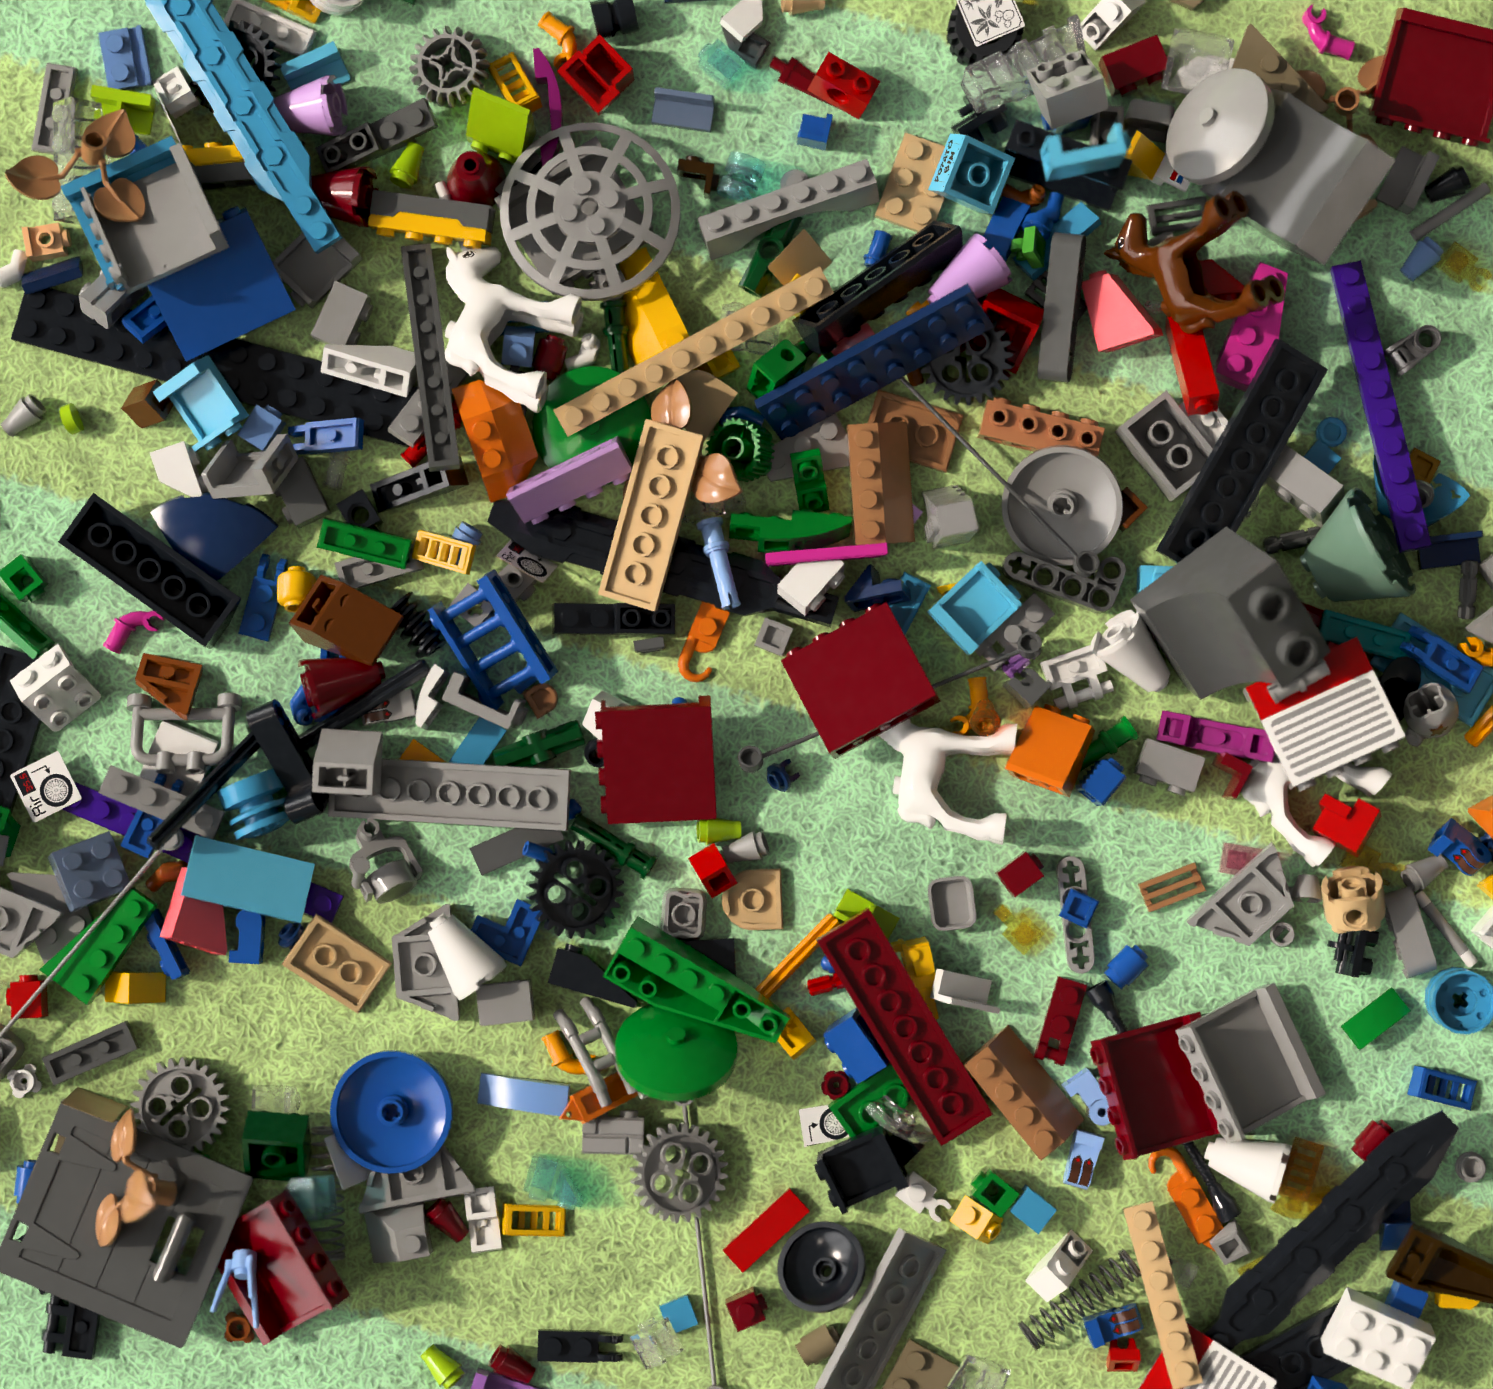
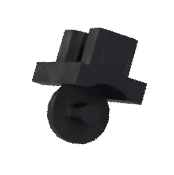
(969, 126)
(1350, 952)

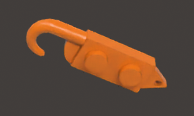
(702, 638)
(585, 1105)
(1189, 1198)

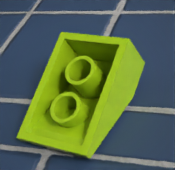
(499, 126)

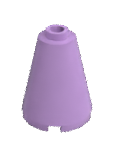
(314, 107)
(974, 265)

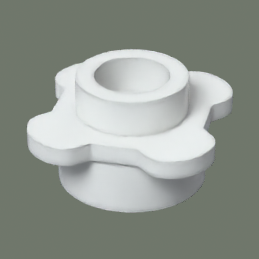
(16, 1076)

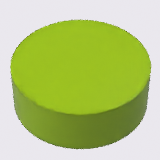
(71, 418)

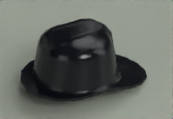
(1399, 680)

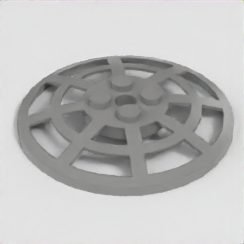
(594, 228)

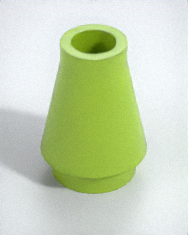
(407, 167)
(717, 830)
(443, 1368)

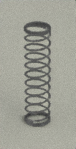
(1034, 1340)

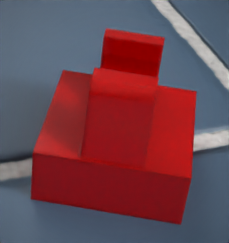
(1123, 1359)

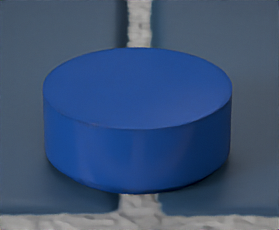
(1042, 223)

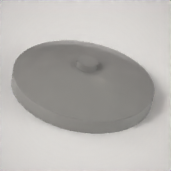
(1220, 126)
(1072, 494)

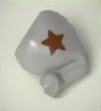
(1429, 713)

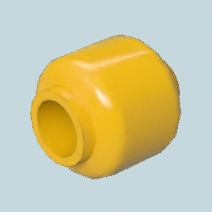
(294, 587)

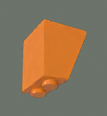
(1051, 750)

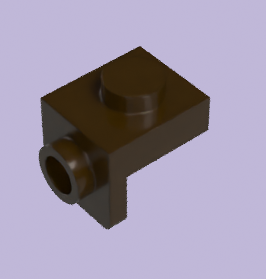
(695, 168)

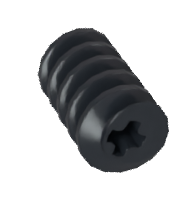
(417, 628)

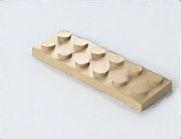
(651, 515)

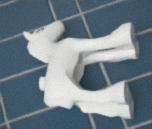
(484, 320)
(922, 770)
(1268, 793)

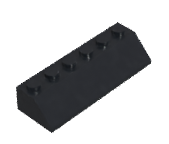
(879, 286)
(151, 571)

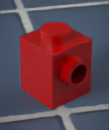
(710, 865)
(20, 993)

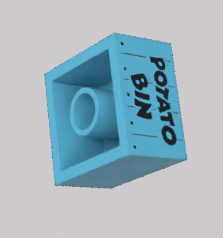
(971, 173)

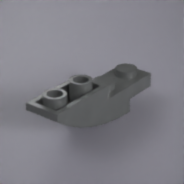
(377, 139)

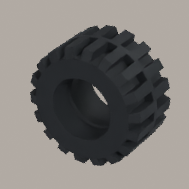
(964, 46)

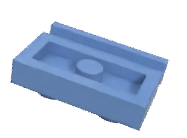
(125, 58)

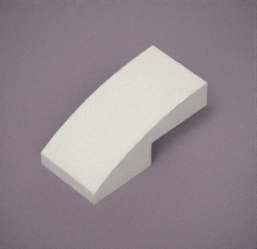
(483, 1220)

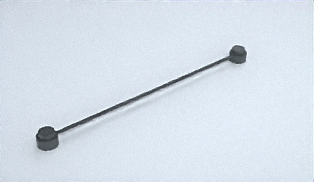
(1085, 563)
(1029, 647)

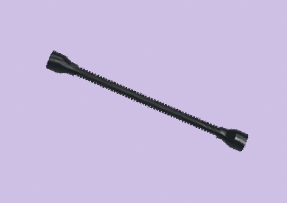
(1223, 1203)

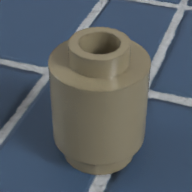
(818, 1344)

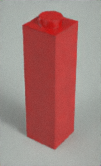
(1193, 369)

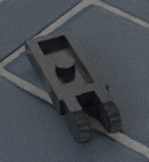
(576, 1346)

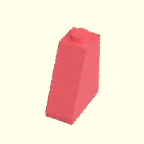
(1116, 313)
(195, 922)

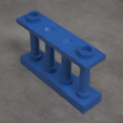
(506, 615)

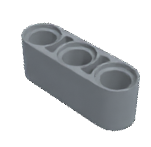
(1409, 932)

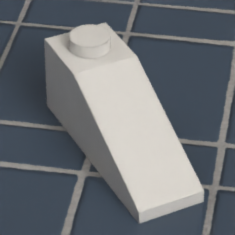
(373, 366)

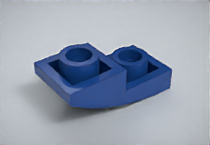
(1005, 225)

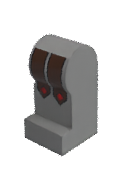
(396, 708)

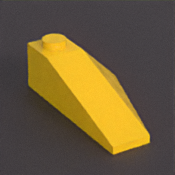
(649, 312)

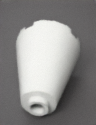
(1132, 651)
(463, 955)
(1250, 1164)

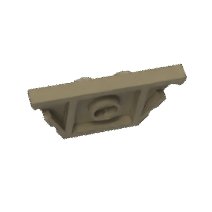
(1265, 61)

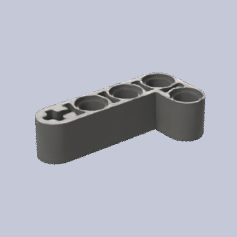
(1059, 576)

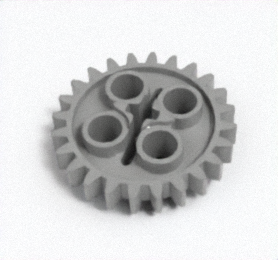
(163, 1086)
(703, 1181)

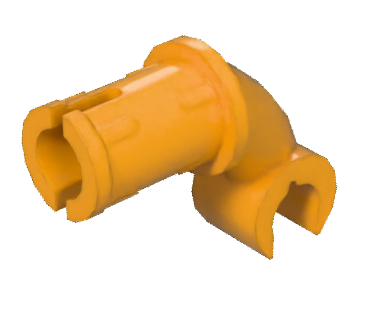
(562, 33)
(1477, 651)
(978, 692)
(561, 1056)

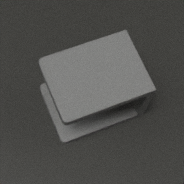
(505, 1002)

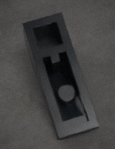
(416, 485)
(584, 975)

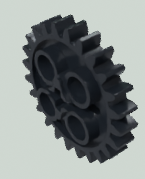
(257, 46)
(993, 356)
(590, 867)

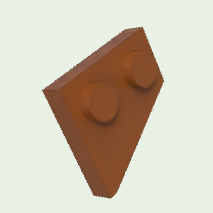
(170, 682)

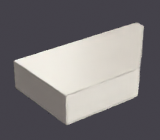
(743, 19)

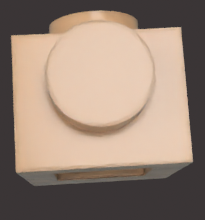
(54, 249)

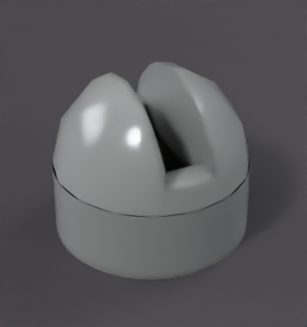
(1277, 929)

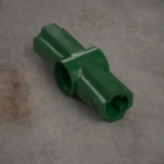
(757, 273)
(540, 746)

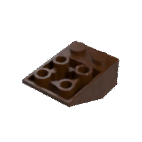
(345, 621)

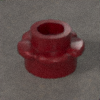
(832, 1077)

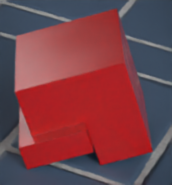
(597, 74)
(1346, 825)

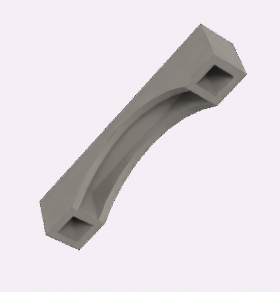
(836, 190)

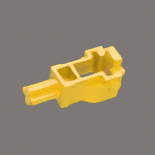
(920, 967)

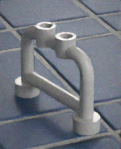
(195, 760)

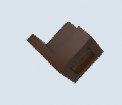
(144, 406)
(1132, 508)

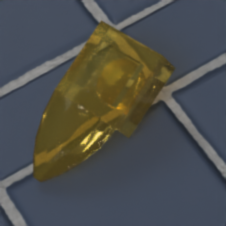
(1298, 1210)

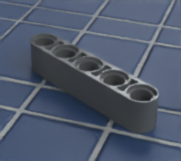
(1061, 307)

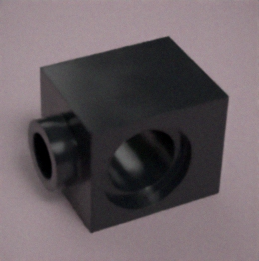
(357, 501)

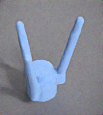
(244, 1268)

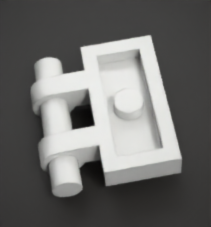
(1074, 667)

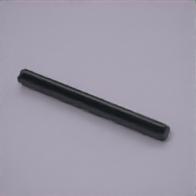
(367, 702)
(203, 792)

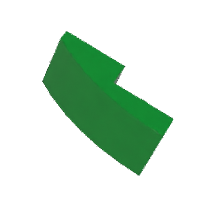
(809, 480)
(1375, 1018)

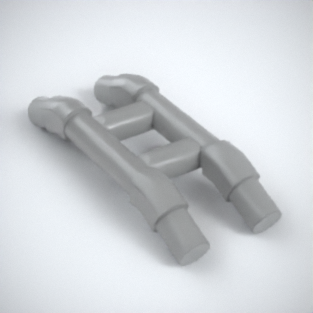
(578, 1043)

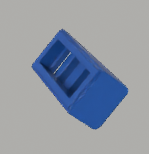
(1423, 1084)

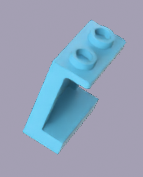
(1086, 160)
(204, 402)
(975, 607)

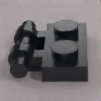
(80, 1332)

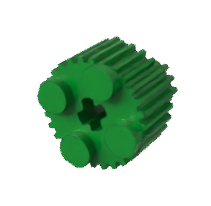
(753, 442)

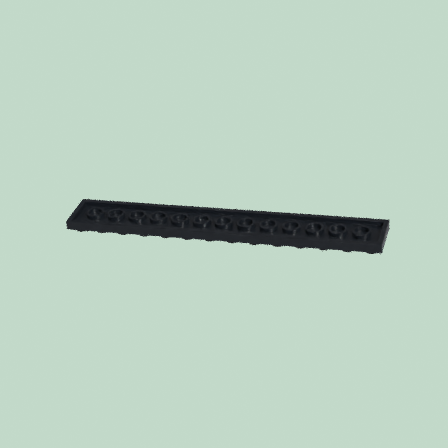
(252, 371)

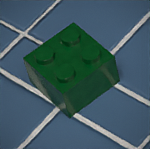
(276, 1145)

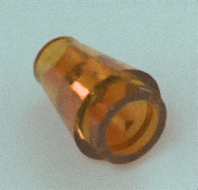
(985, 719)

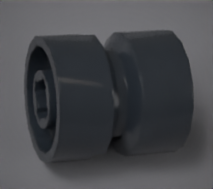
(613, 17)

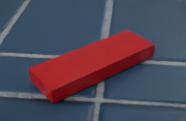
(766, 1230)

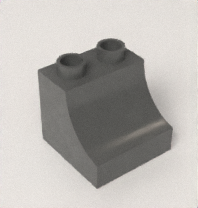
(1307, 180)
(1230, 618)

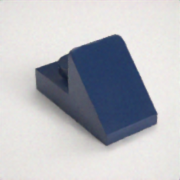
(869, 591)
(1395, 1228)

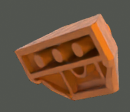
(496, 436)

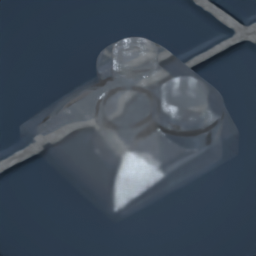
(1194, 58)

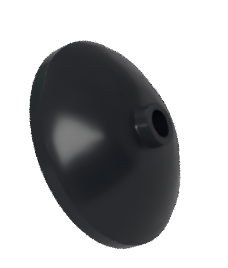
(809, 1255)

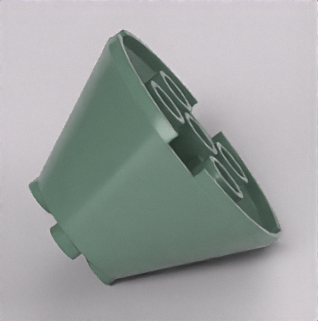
(1357, 555)

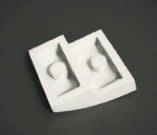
(427, 706)
(179, 740)

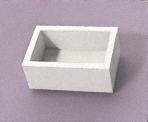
(1378, 1338)

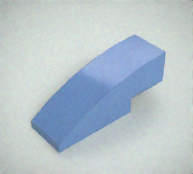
(523, 1094)

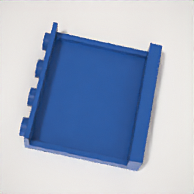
(223, 292)

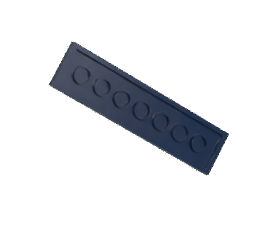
(874, 362)

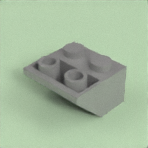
(1068, 89)
(348, 762)

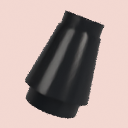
(1448, 185)

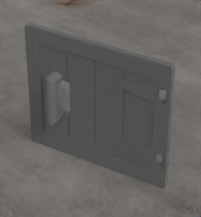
(120, 1279)

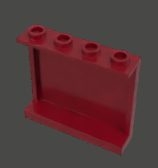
(1436, 77)
(859, 680)
(657, 762)
(1151, 1089)
(292, 1268)

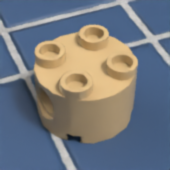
(1353, 899)

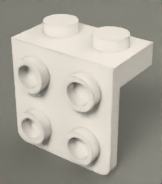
(55, 689)

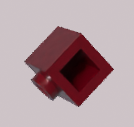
(1020, 873)
(747, 1308)

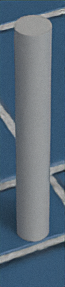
(1450, 211)

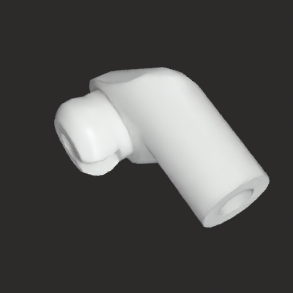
(14, 271)
(587, 354)

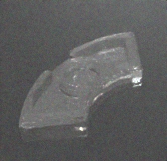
(899, 1121)

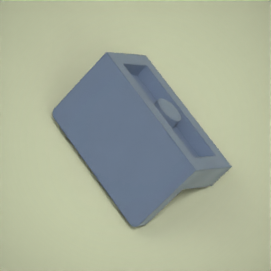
(683, 109)

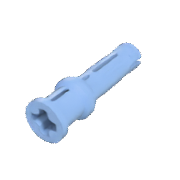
(717, 550)

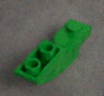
(802, 532)

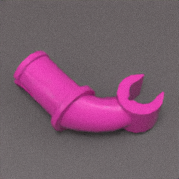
(1324, 40)
(125, 625)

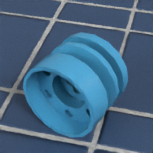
(255, 804)
(1477, 997)

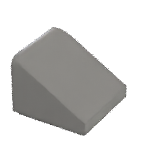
(1231, 1243)

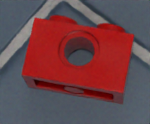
(843, 85)

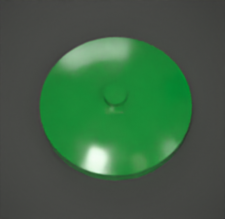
(550, 436)
(674, 1054)

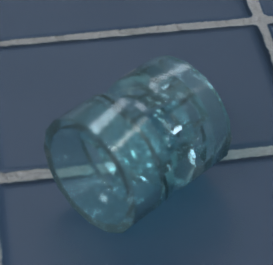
(744, 168)

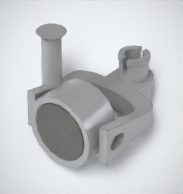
(389, 880)

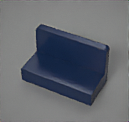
(1450, 550)

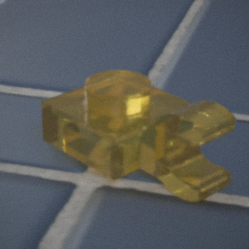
(1020, 931)

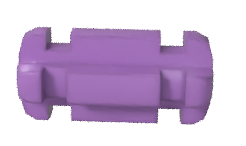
(1015, 664)

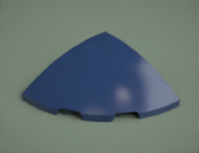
(212, 531)

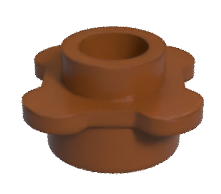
(232, 1333)

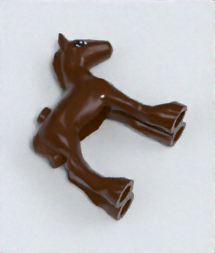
(1180, 273)

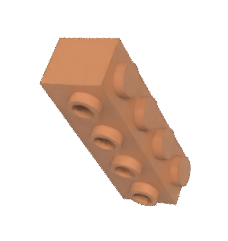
(1035, 430)

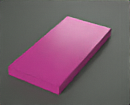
(824, 554)

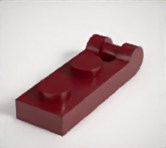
(1060, 1020)

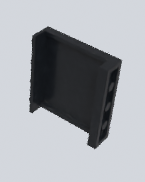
(1091, 188)

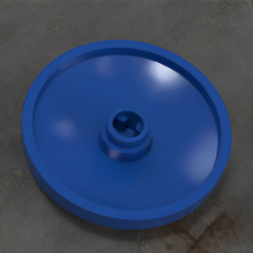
(391, 1111)

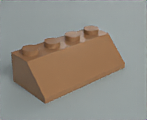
(880, 483)
(1023, 1092)

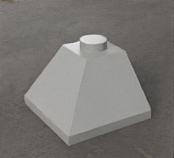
(399, 1233)

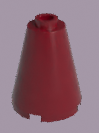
(475, 177)
(346, 194)
(337, 681)

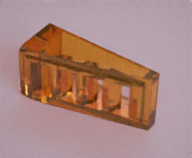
(1292, 1193)

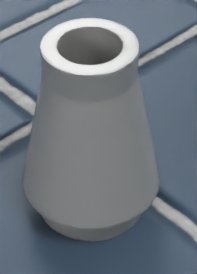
(23, 415)
(748, 848)
(1423, 872)

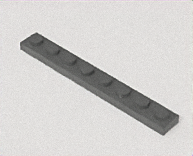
(430, 357)

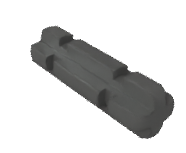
(1289, 540)
(1468, 589)

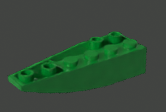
(690, 984)

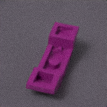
(545, 75)
(1215, 737)

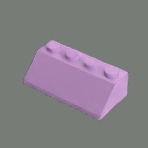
(570, 480)

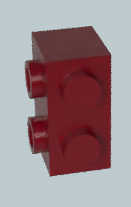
(1134, 66)

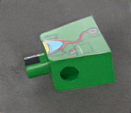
(777, 367)

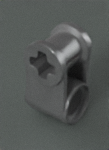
(1408, 351)

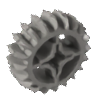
(427, 59)

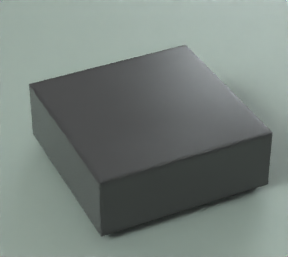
(649, 645)

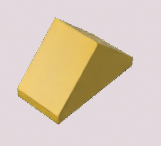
(1145, 157)
(136, 987)

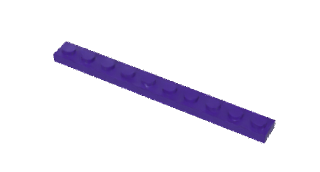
(1380, 407)
(118, 817)

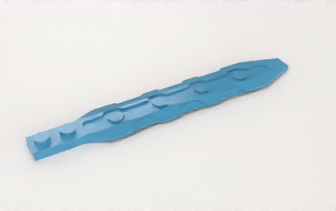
(246, 112)

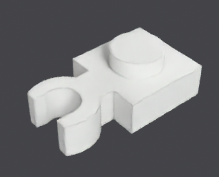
(920, 1195)

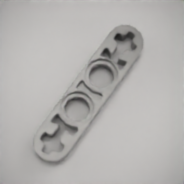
(1086, 951)

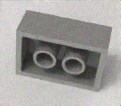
(1166, 445)

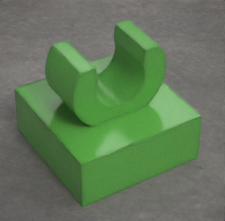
(1030, 247)

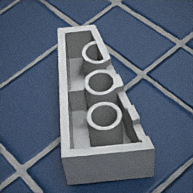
(949, 516)

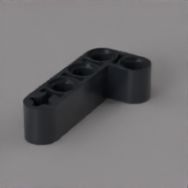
(288, 760)

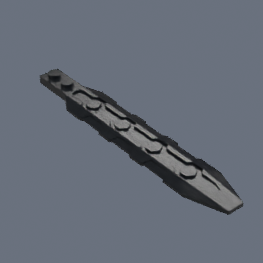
(587, 540)
(1332, 1230)

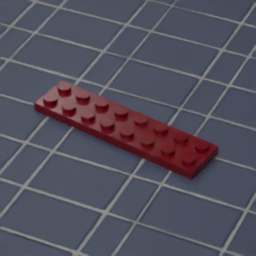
(904, 1026)

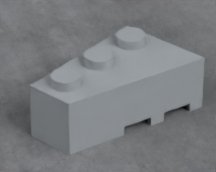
(1305, 486)

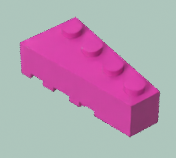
(1250, 337)

